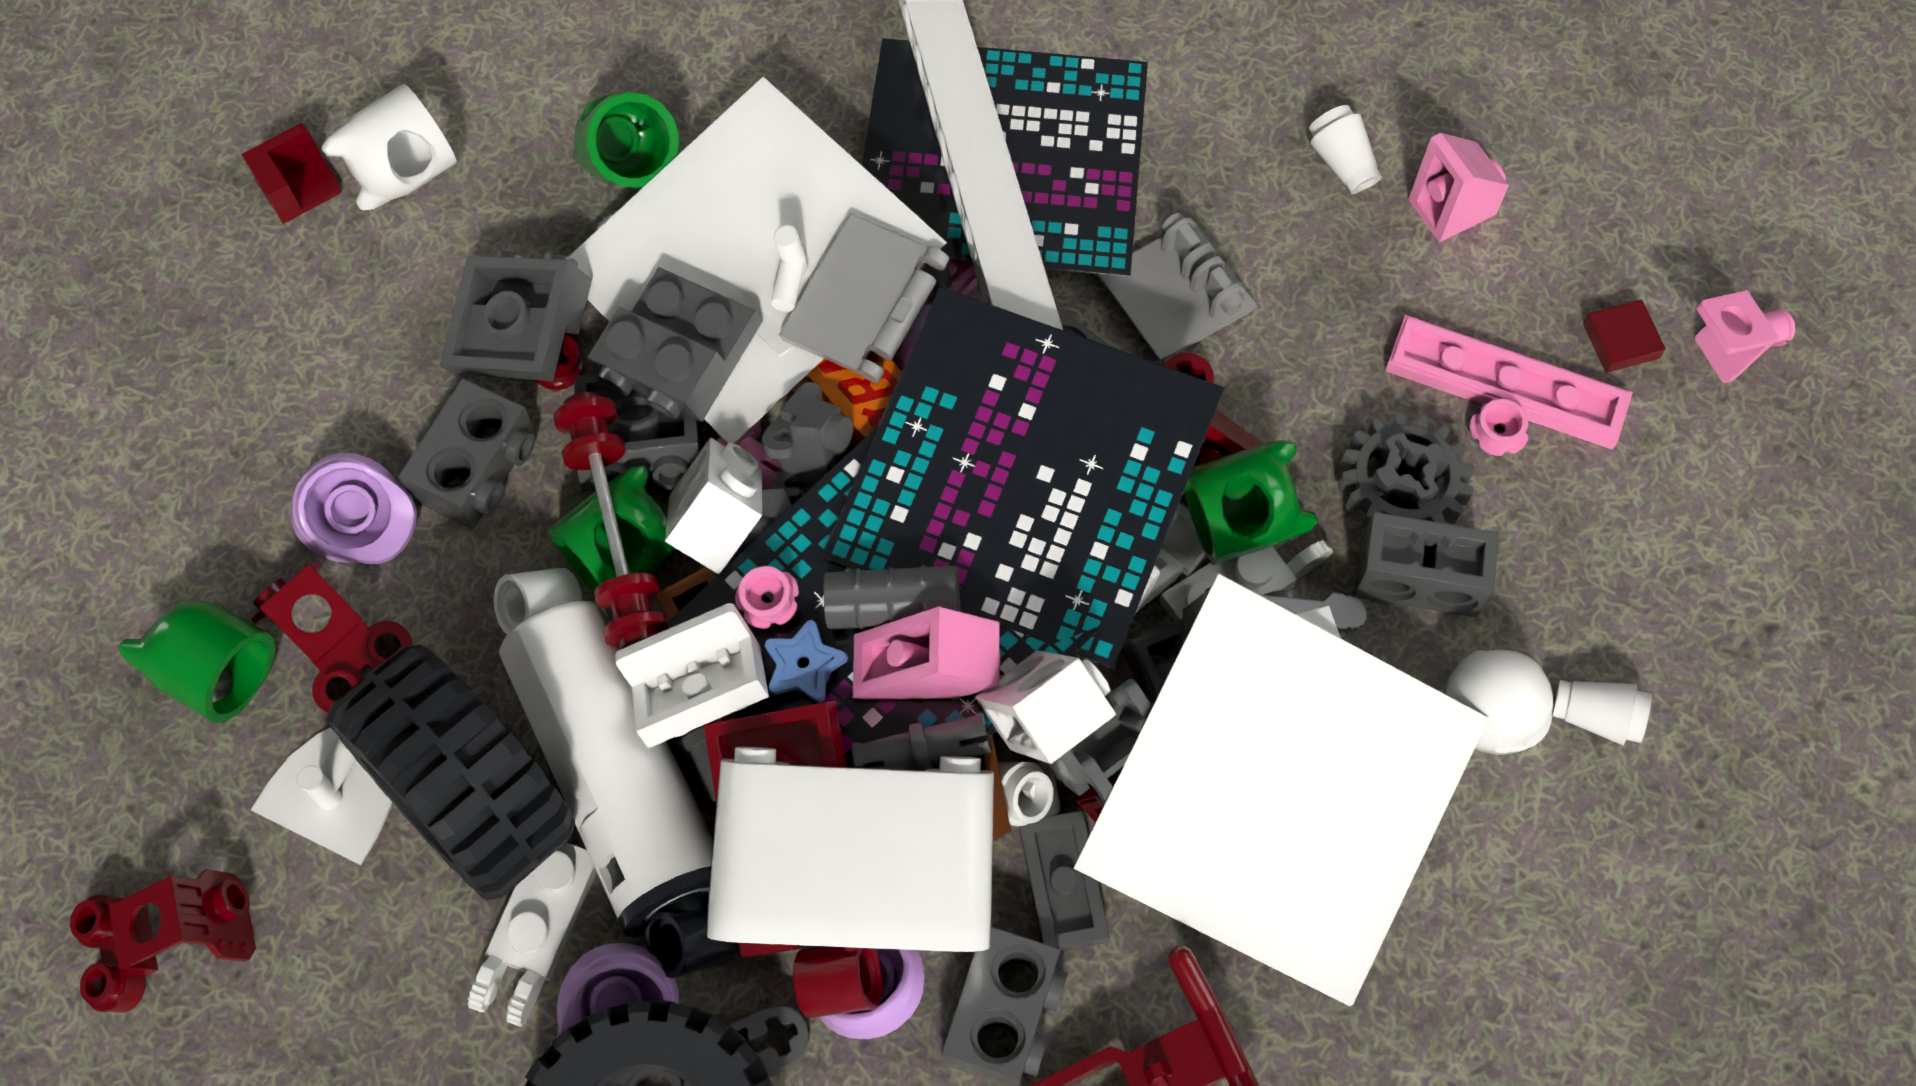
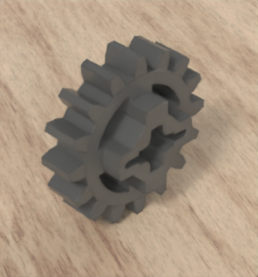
(1418, 459)

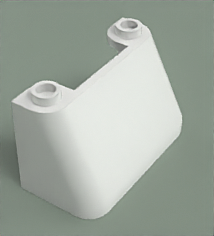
(852, 855)

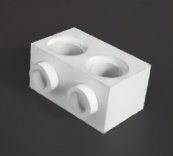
(715, 504)
(1047, 704)

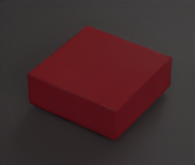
(1624, 336)

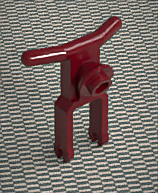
(1187, 1056)

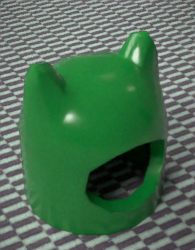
(625, 139)
(1246, 502)
(641, 526)
(192, 647)

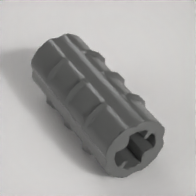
(887, 595)

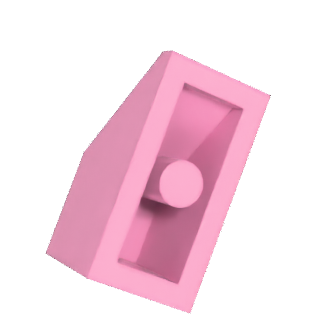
(1456, 186)
(927, 657)

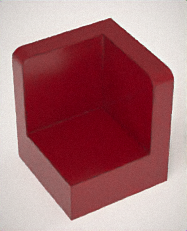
(292, 173)

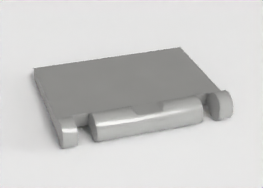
(863, 297)

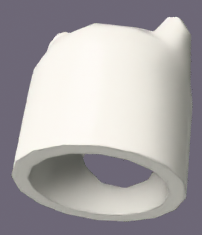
(391, 148)

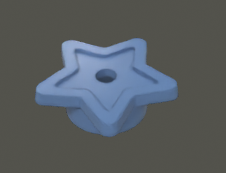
(806, 680)

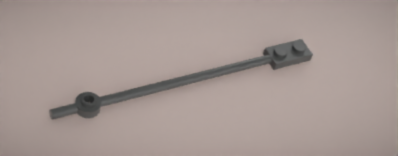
(1064, 899)

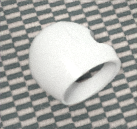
(1507, 691)

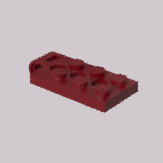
(824, 977)

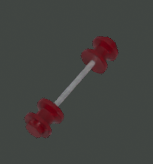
(593, 448)

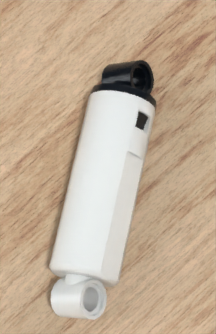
(623, 795)

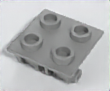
(1178, 289)

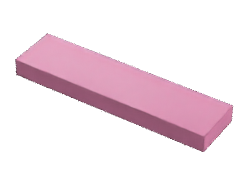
(1489, 372)

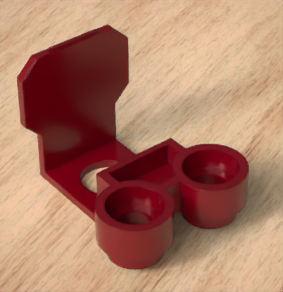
(338, 648)
(192, 911)

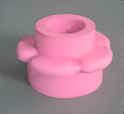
(1505, 414)
(762, 581)

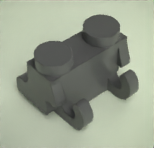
(806, 439)
(1108, 746)

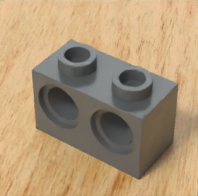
(454, 450)
(1426, 564)
(989, 1004)

